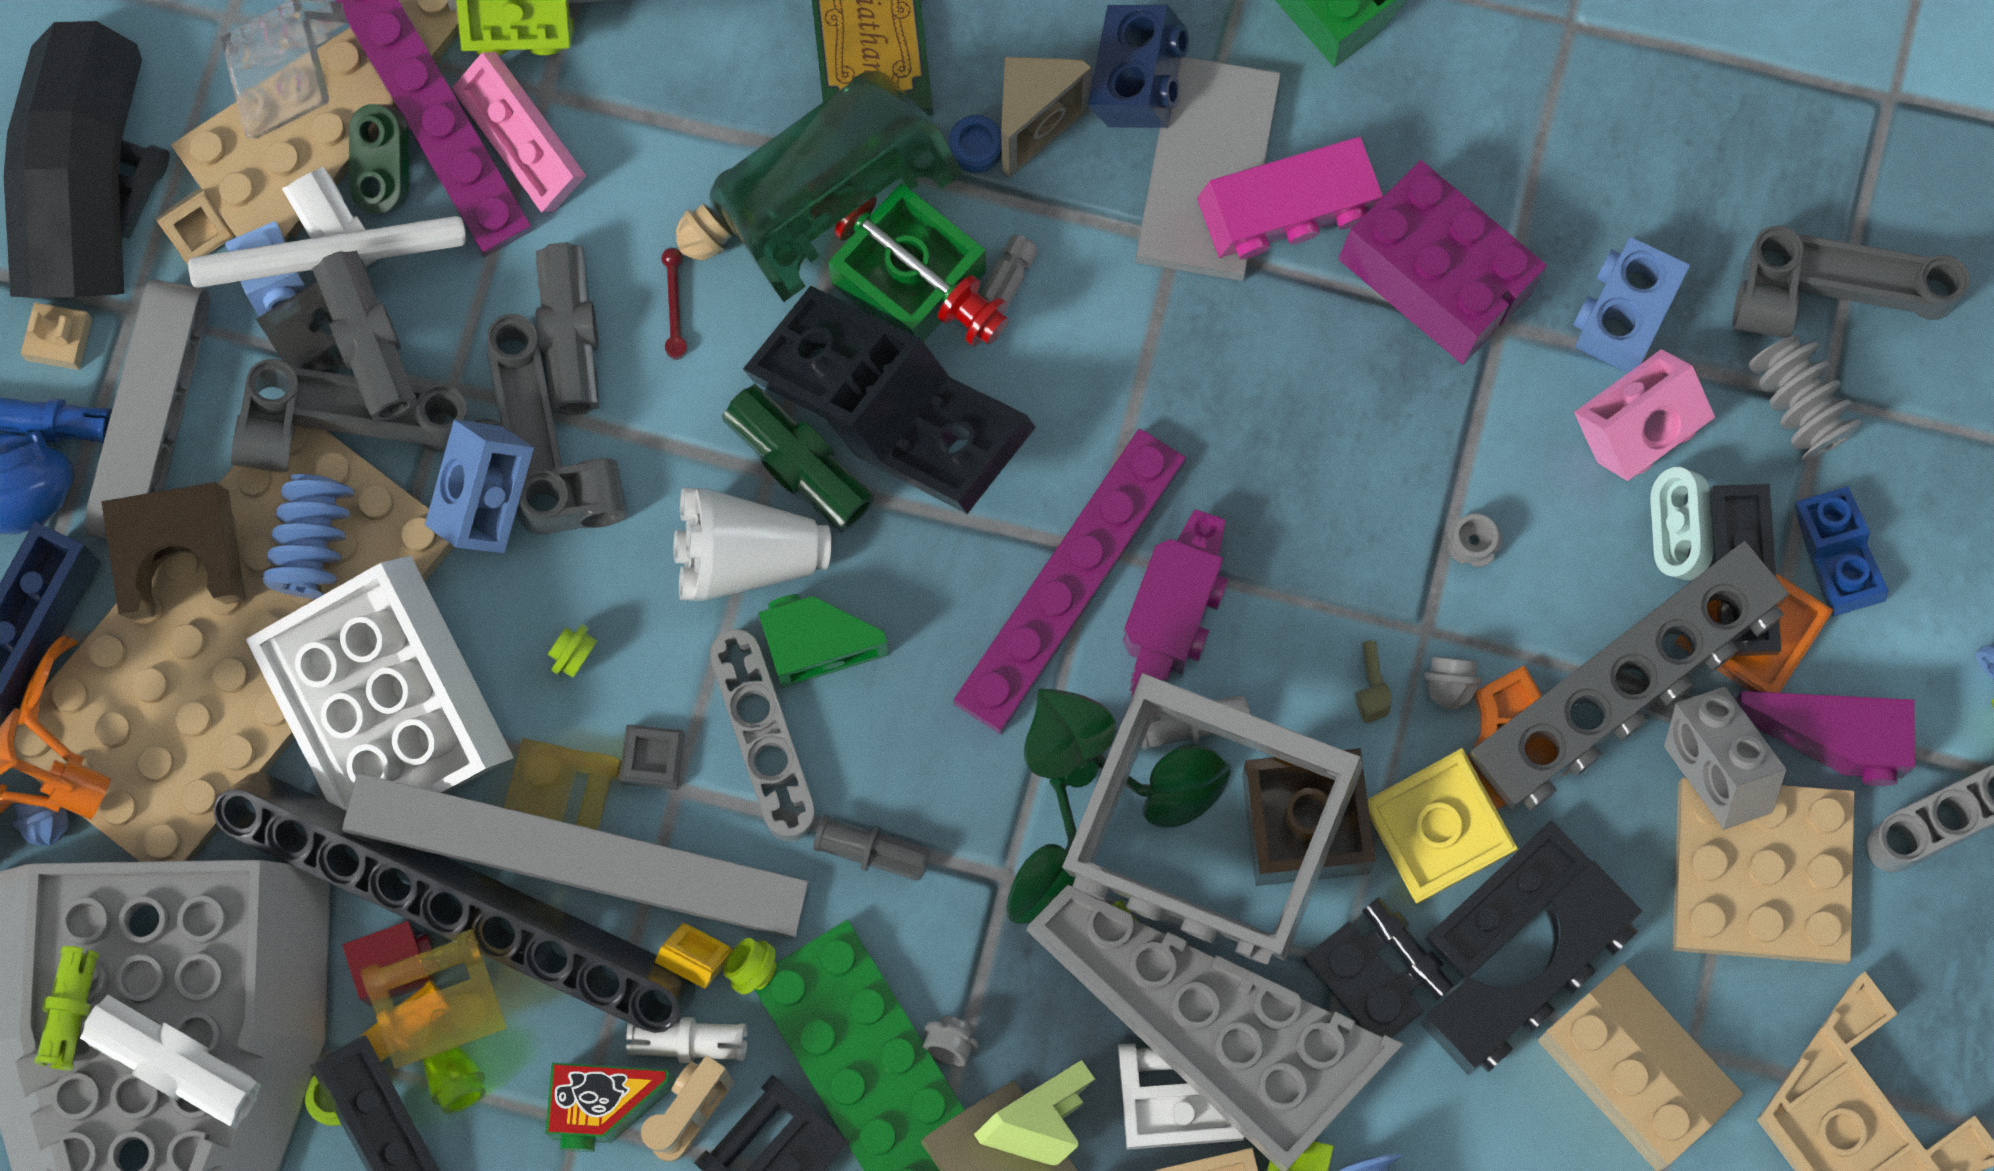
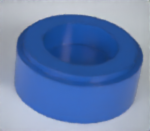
(976, 143)

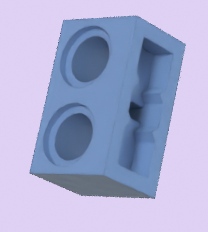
(1636, 308)

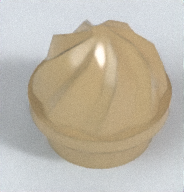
(701, 233)

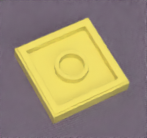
(1440, 826)

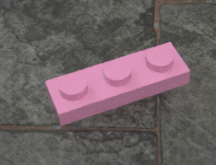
(518, 132)

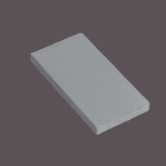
(1211, 133)

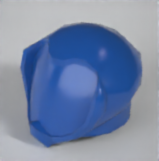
(31, 481)

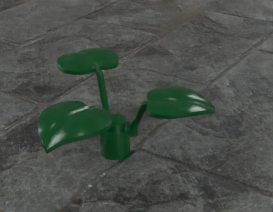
(1068, 748)

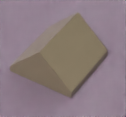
(1039, 104)

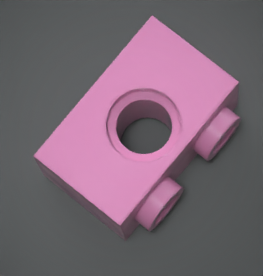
(1644, 415)

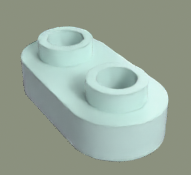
(1681, 526)

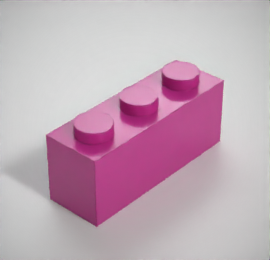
(1289, 199)

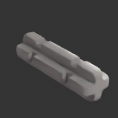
(1009, 272)

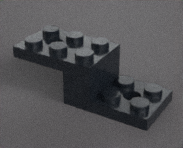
(889, 399)

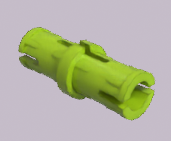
(66, 1008)

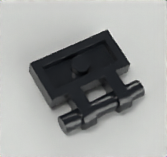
(1364, 983)

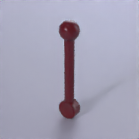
(675, 346)

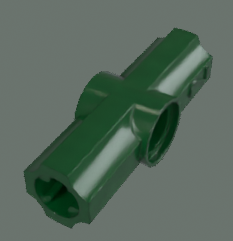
(798, 457)

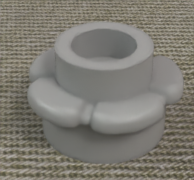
(1474, 525)
(950, 1041)

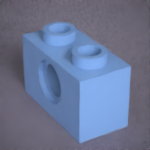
(479, 486)

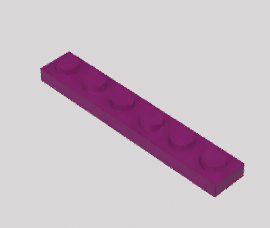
(437, 122)
(1069, 581)

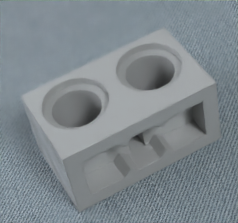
(1724, 757)

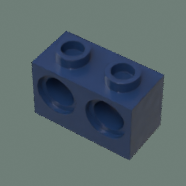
(1127, 65)

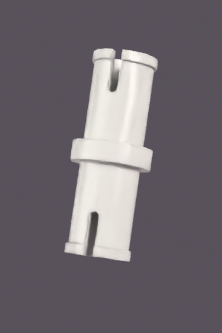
(690, 1041)

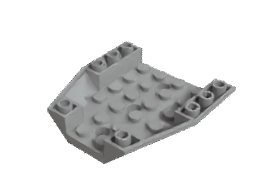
(228, 965)

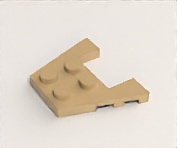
(1838, 1118)

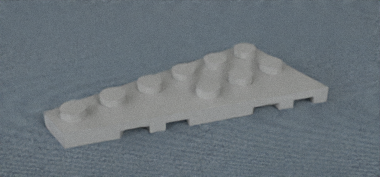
(1232, 1035)

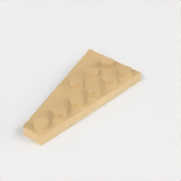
(248, 174)

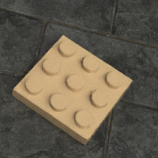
(1768, 883)

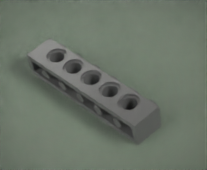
(1736, 577)

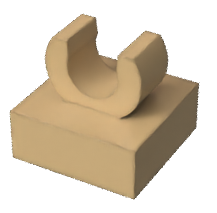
(56, 336)

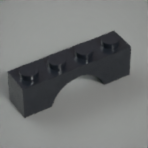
(1481, 1017)

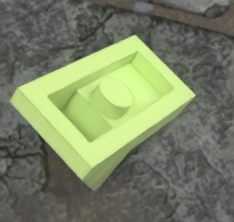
(1035, 1122)

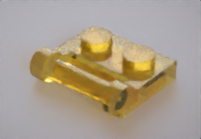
(545, 778)
(440, 1018)

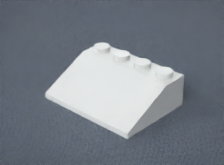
(379, 687)

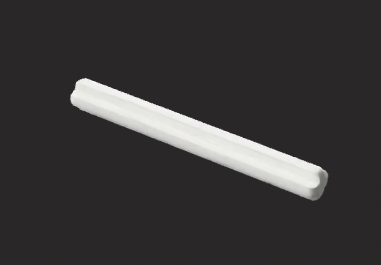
(308, 253)

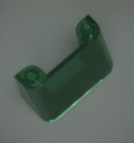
(826, 171)

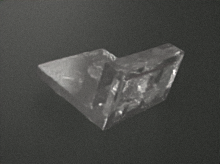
(278, 64)

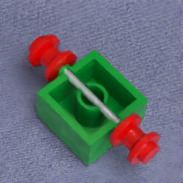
(914, 269)

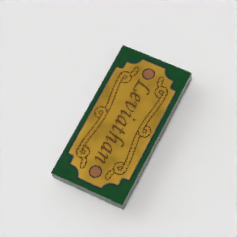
(871, 37)

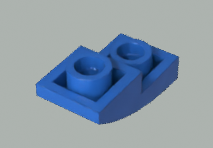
(1839, 551)

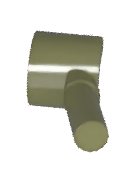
(1373, 701)

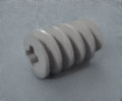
(1804, 396)

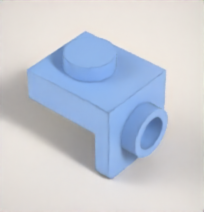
(267, 291)

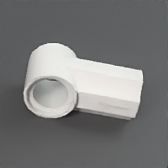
(321, 206)

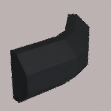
(67, 163)

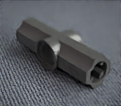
(567, 329)
(365, 335)

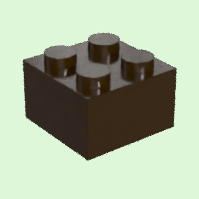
(1283, 815)

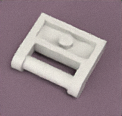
(1165, 1112)

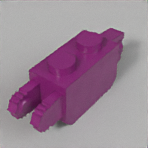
(1174, 598)

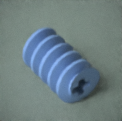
(305, 535)

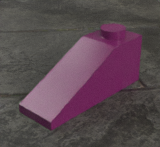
(1844, 733)

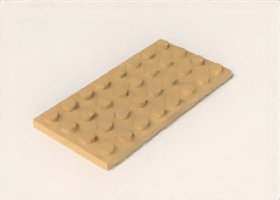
(178, 697)

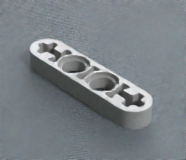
(758, 736)

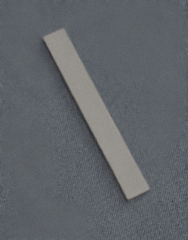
(574, 856)

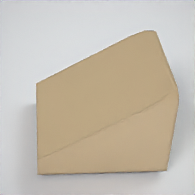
(194, 226)

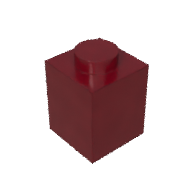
(385, 949)

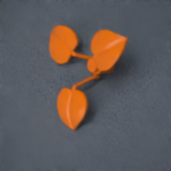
(67, 784)

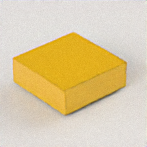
(693, 955)

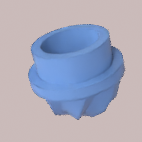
(40, 824)

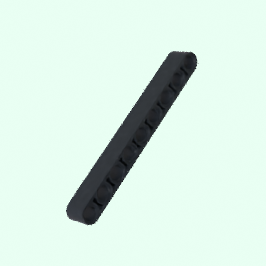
(481, 898)

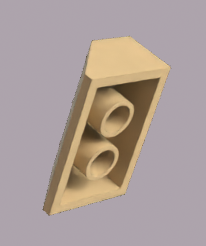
(1640, 1068)

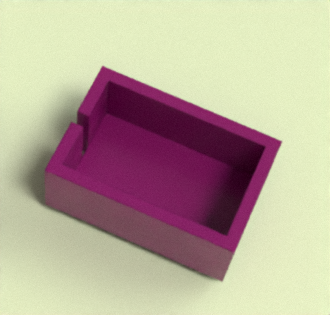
(1441, 261)

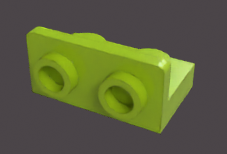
(515, 25)

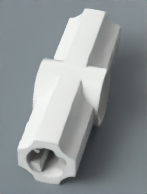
(170, 1061)

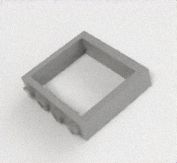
(1239, 727)

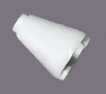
(743, 545)

